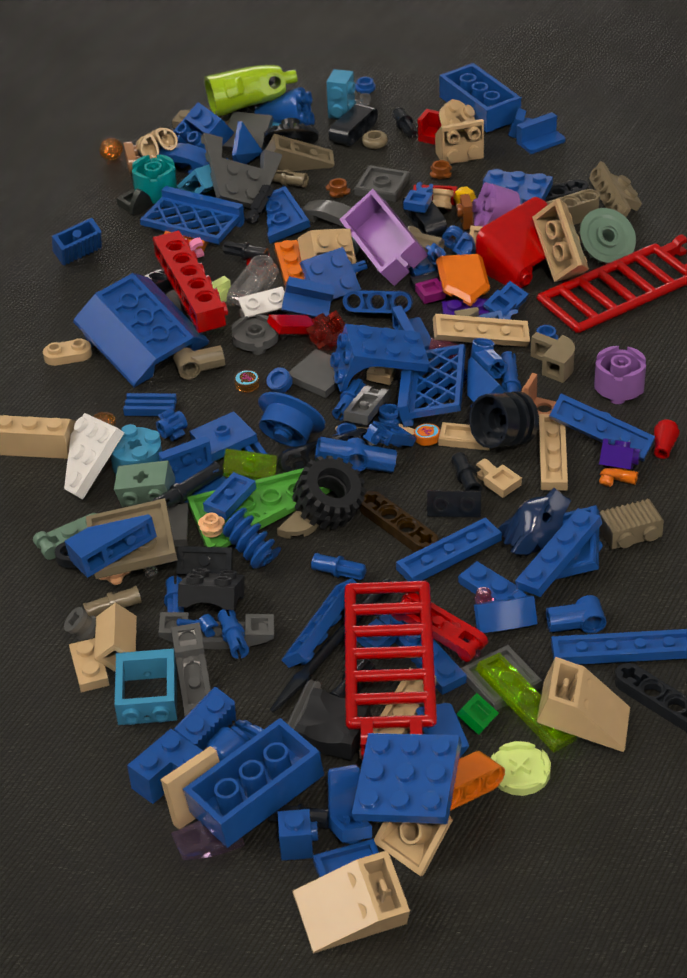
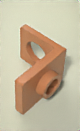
(531, 390)

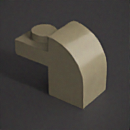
(555, 354)

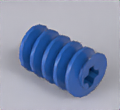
(248, 540)

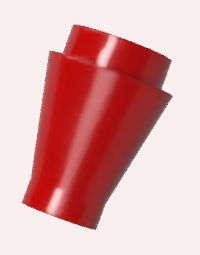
(665, 435)

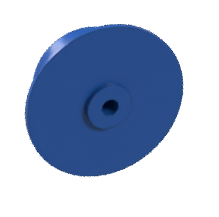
(288, 419)

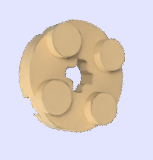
(456, 112)

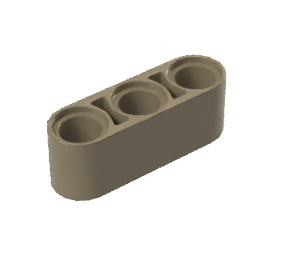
(580, 203)

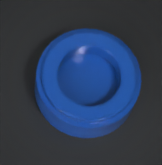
(279, 380)

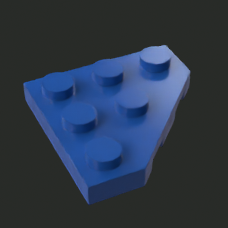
(525, 184)

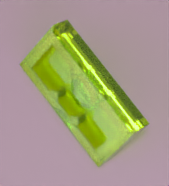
(249, 464)

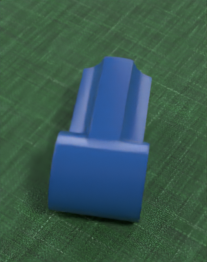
(487, 358)
(584, 614)

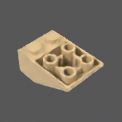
(582, 706)
(352, 902)

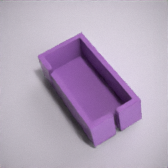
(383, 237)

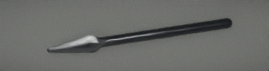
(304, 675)

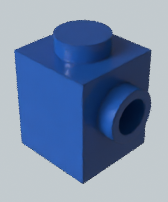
(296, 834)

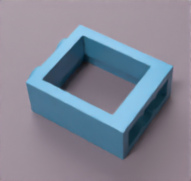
(141, 666)

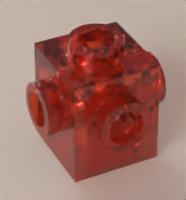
(326, 329)

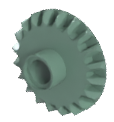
(613, 227)

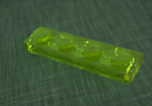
(521, 698)

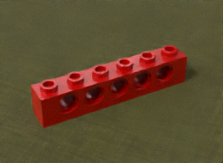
(190, 281)

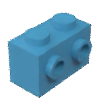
(340, 93)

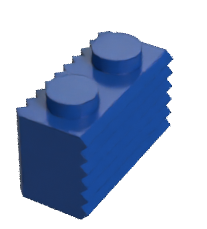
(77, 241)
(207, 718)

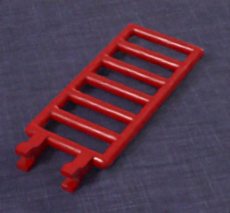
(665, 253)
(425, 651)

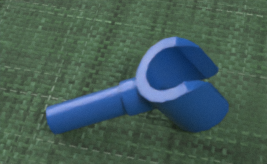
(206, 624)

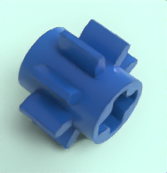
(171, 424)

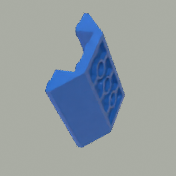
(136, 327)

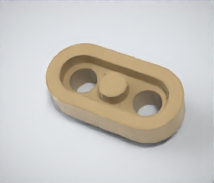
(67, 352)

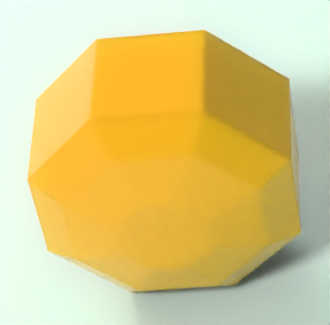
(464, 190)

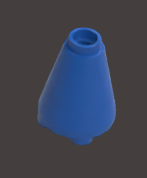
(290, 105)

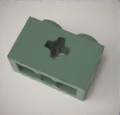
(143, 482)

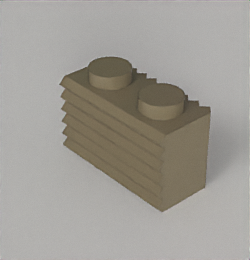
(631, 524)

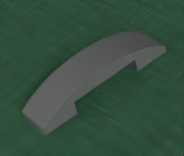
(325, 209)
(257, 627)
(190, 664)

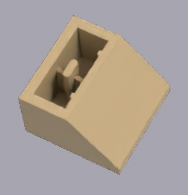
(460, 141)
(322, 241)

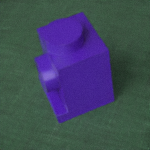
(619, 454)

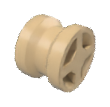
(442, 198)

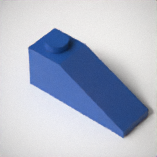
(480, 382)
(106, 543)

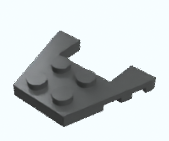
(237, 180)

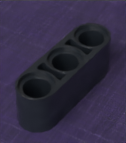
(353, 125)
(430, 222)

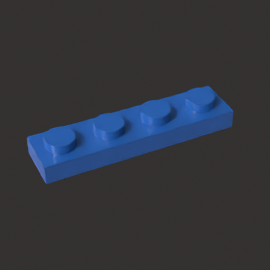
(599, 425)
(449, 550)
(558, 552)
(317, 628)
(447, 672)

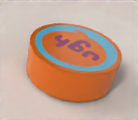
(427, 434)

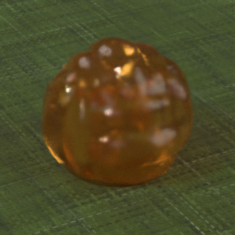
(111, 148)

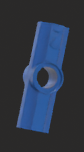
(357, 453)

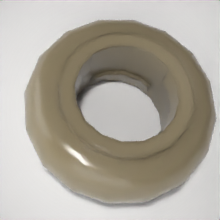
(374, 139)

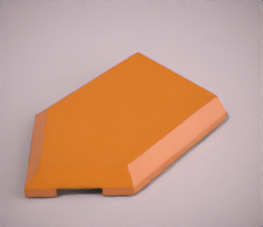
(463, 276)

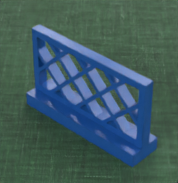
(194, 206)
(413, 382)

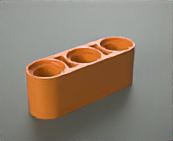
(475, 777)

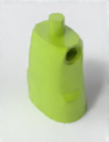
(246, 87)

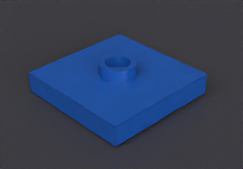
(225, 433)

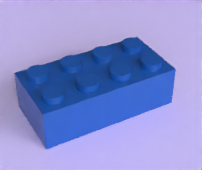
(486, 95)
(253, 782)

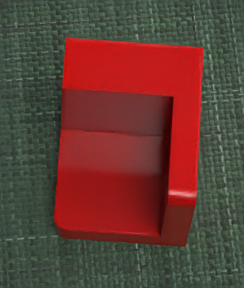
(428, 125)

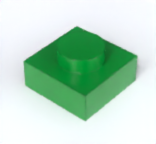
(477, 713)

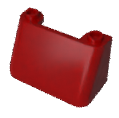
(512, 244)

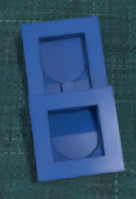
(506, 299)
(505, 614)

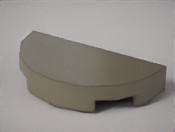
(295, 526)

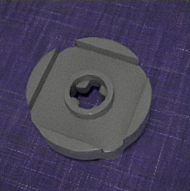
(254, 334)

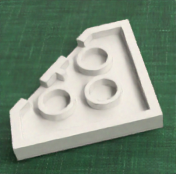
(88, 452)

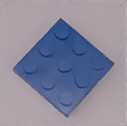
(407, 778)

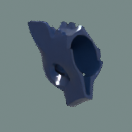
(529, 527)

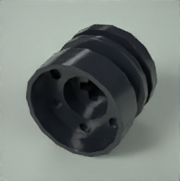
(503, 419)

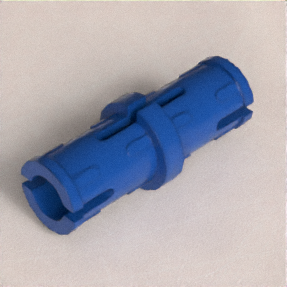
(233, 633)

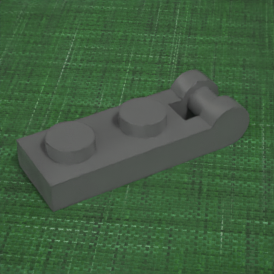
(366, 405)

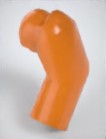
(618, 474)

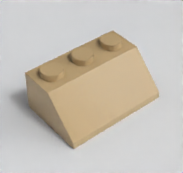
(560, 241)
(35, 436)

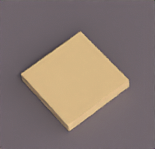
(180, 778)

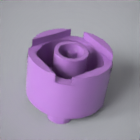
(493, 203)
(620, 374)

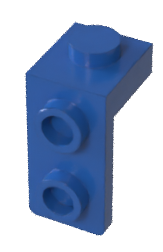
(341, 797)

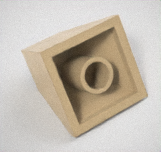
(412, 842)

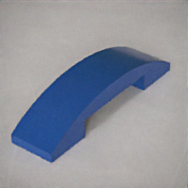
(186, 154)

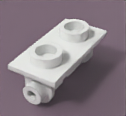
(261, 302)

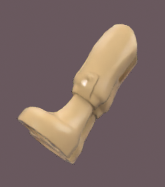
(150, 142)

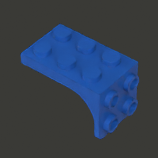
(376, 347)

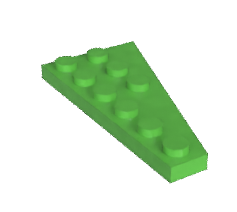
(267, 504)

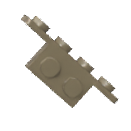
(614, 190)

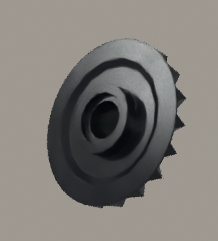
(293, 129)

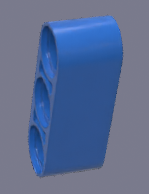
(366, 301)

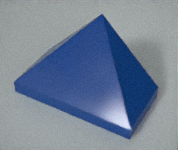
(245, 146)

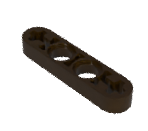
(393, 526)

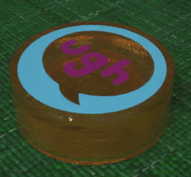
(246, 380)

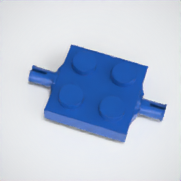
(335, 270)

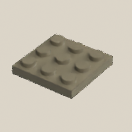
(155, 552)

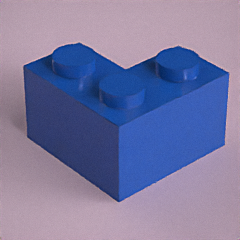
(157, 762)

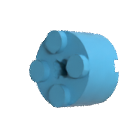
(136, 447)

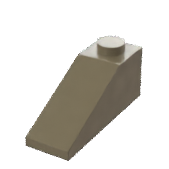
(300, 155)

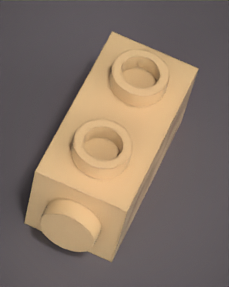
(114, 634)

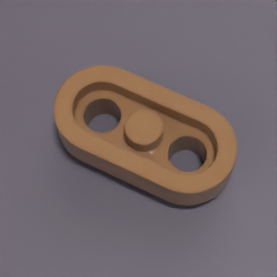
(131, 154)

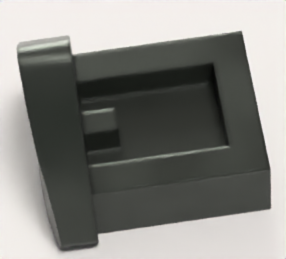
(134, 201)

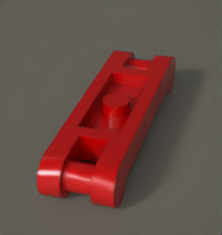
(448, 629)

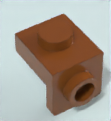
(465, 211)

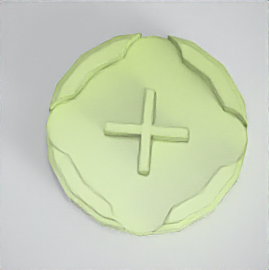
(525, 768)

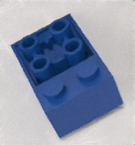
(196, 123)

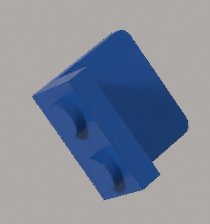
(190, 459)

